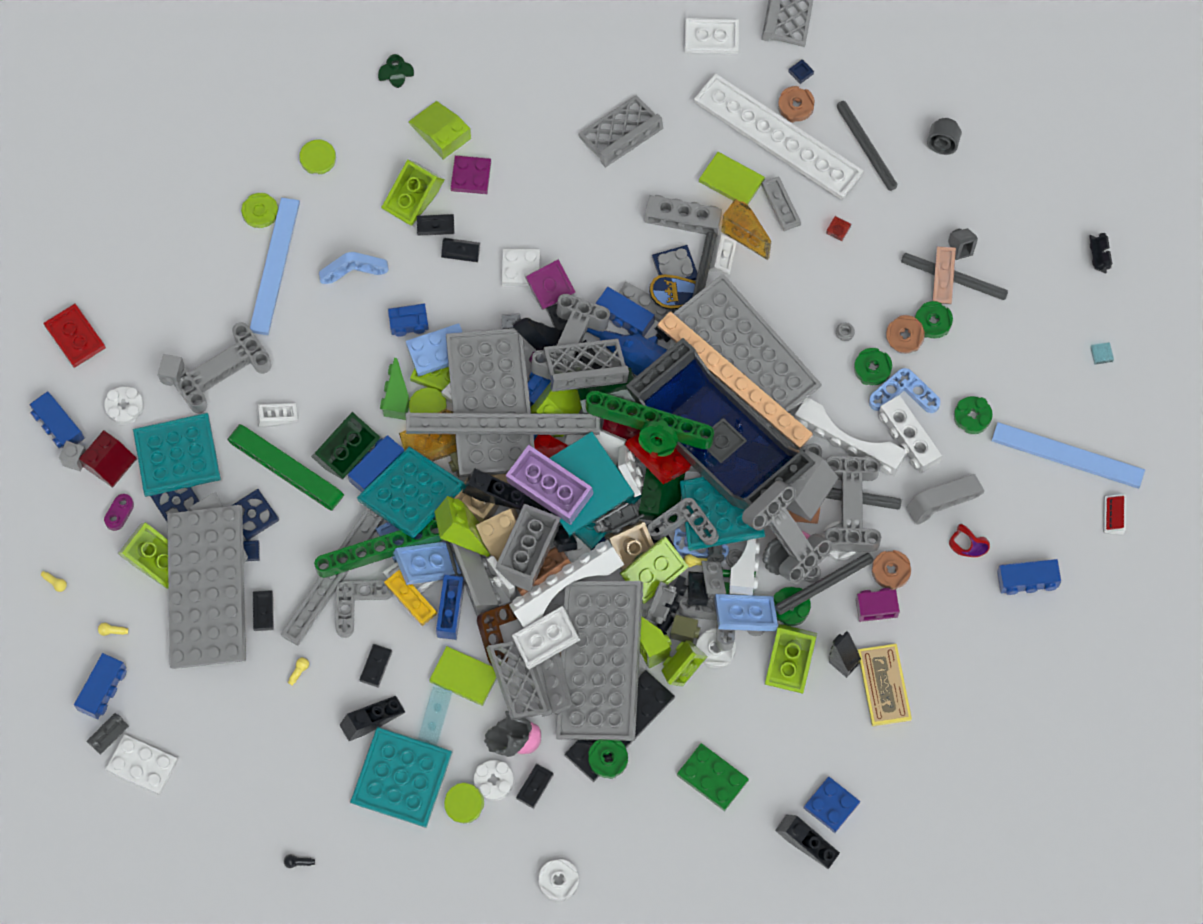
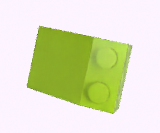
(441, 129)
(412, 192)
(557, 403)
(458, 525)
(148, 553)
(653, 644)
(791, 658)
(683, 664)

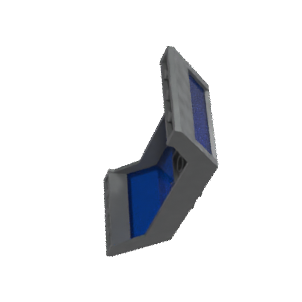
(744, 450)

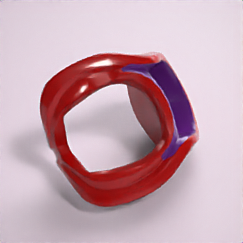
(978, 547)

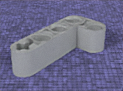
(943, 497)

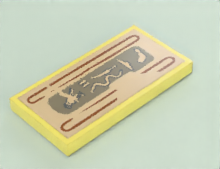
(884, 685)

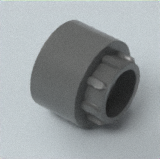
(944, 136)

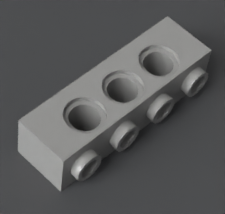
(673, 219)

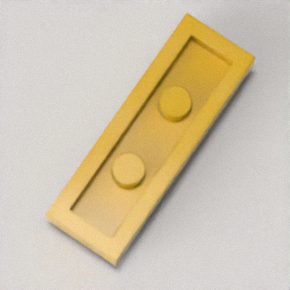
(410, 598)

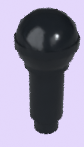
(292, 861)

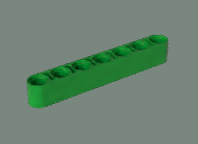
(643, 412)
(285, 467)
(371, 554)

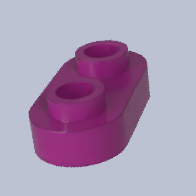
(120, 511)

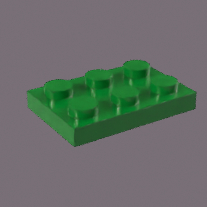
(712, 777)

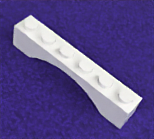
(815, 419)
(599, 561)
(742, 573)

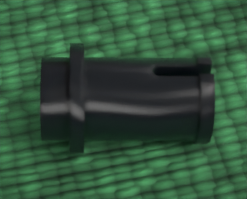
(665, 625)

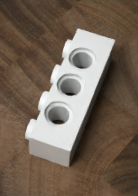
(898, 409)

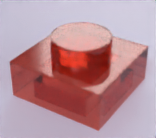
(838, 228)

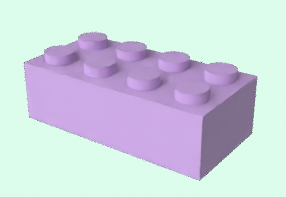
(549, 484)

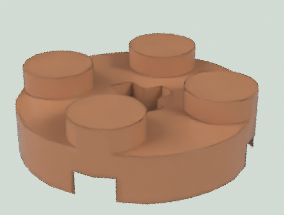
(794, 113)
(899, 326)
(890, 559)

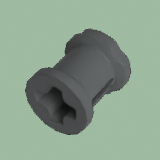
(715, 554)

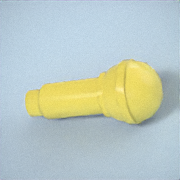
(693, 560)
(58, 584)
(106, 629)
(301, 665)

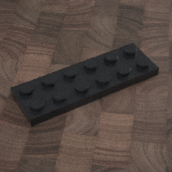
(651, 701)

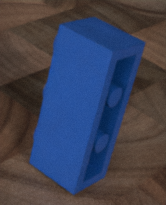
(626, 313)
(55, 420)
(374, 463)
(1029, 576)
(450, 607)
(100, 686)

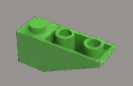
(397, 398)

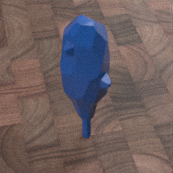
(635, 348)

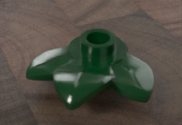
(395, 73)

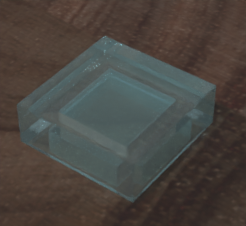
(1102, 353)

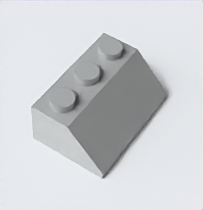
(812, 488)

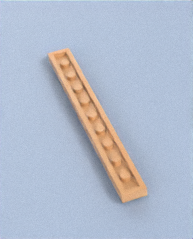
(738, 382)

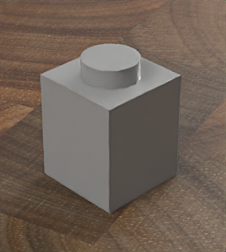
(170, 369)
(70, 455)

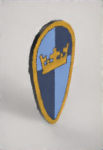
(671, 291)

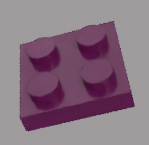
(471, 174)
(549, 284)

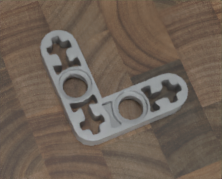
(683, 516)
(354, 595)
(700, 613)

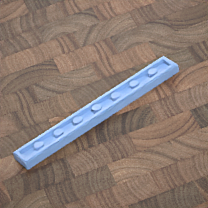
(274, 266)
(1068, 455)

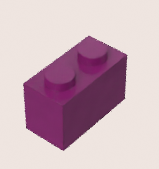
(877, 605)

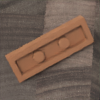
(944, 275)

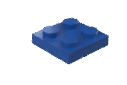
(831, 804)

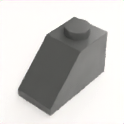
(964, 242)

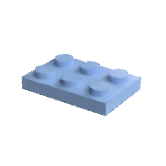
(430, 350)
(425, 562)
(745, 612)

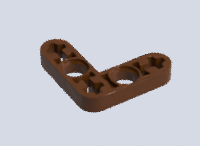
(494, 623)

